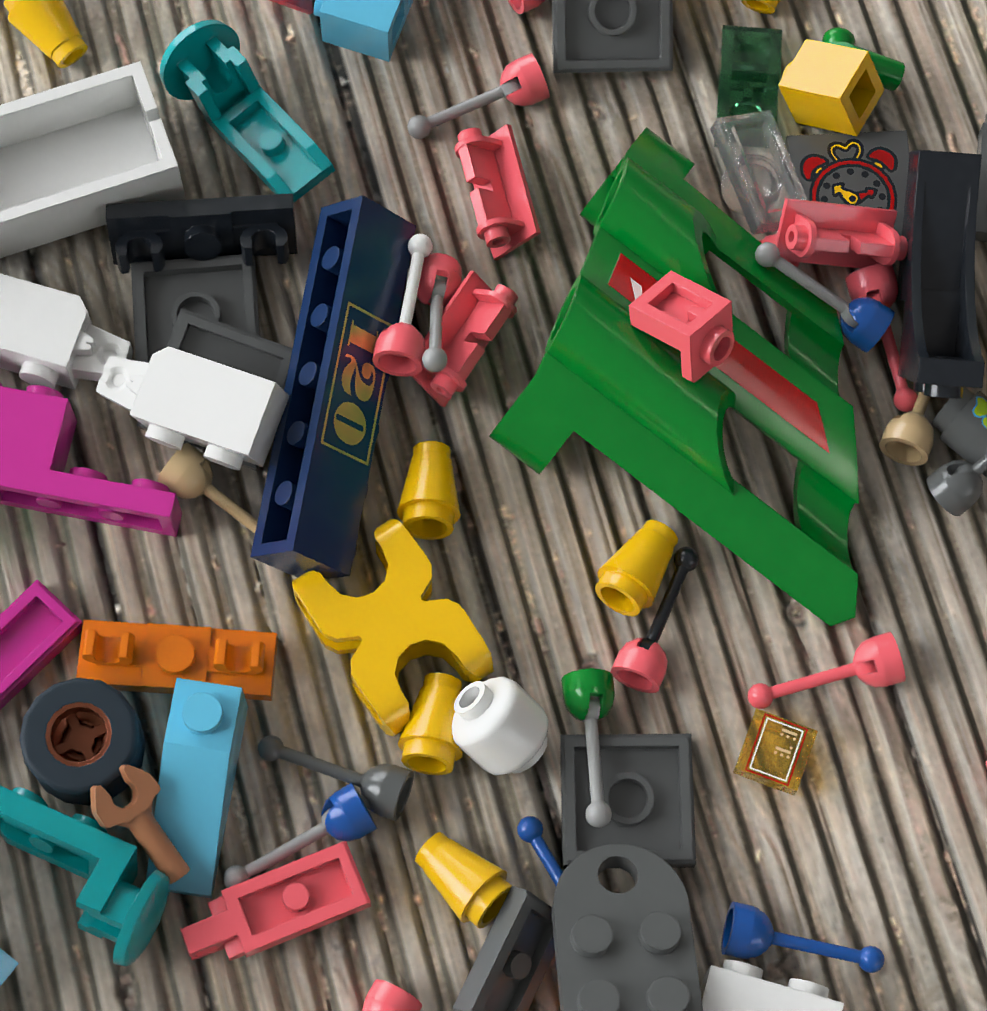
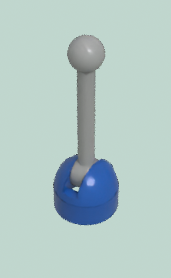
(861, 320)
(342, 818)

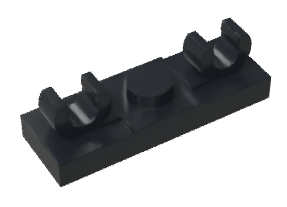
(202, 229)

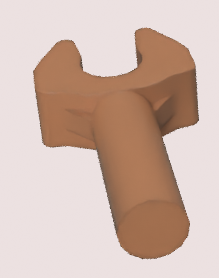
(139, 819)

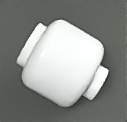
(499, 726)

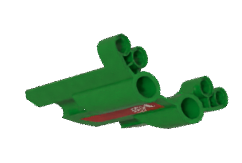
(667, 432)

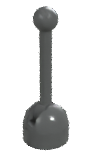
(957, 484)
(382, 787)

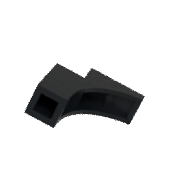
(938, 274)

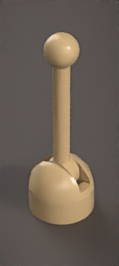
(909, 435)
(191, 476)

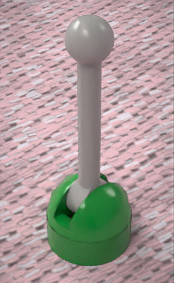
(588, 698)

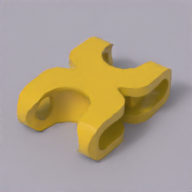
(392, 626)

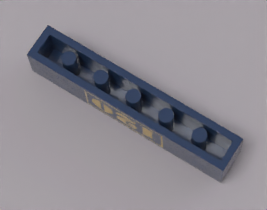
(334, 391)

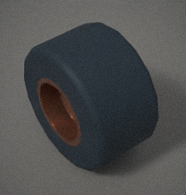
(69, 721)

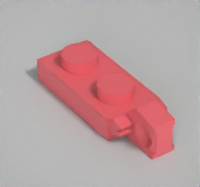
(280, 905)

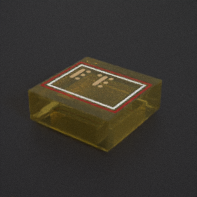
(775, 752)

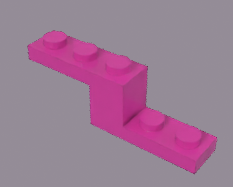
(33, 455)

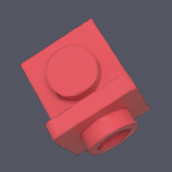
(688, 320)

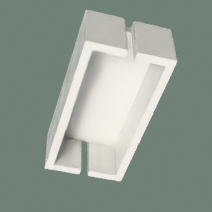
(77, 152)

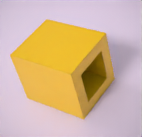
(831, 87)

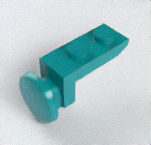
(209, 68)
(110, 865)

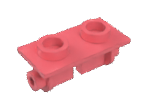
(501, 189)
(838, 234)
(468, 325)

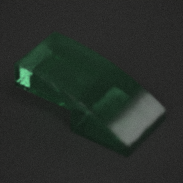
(748, 71)

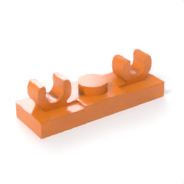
(154, 655)

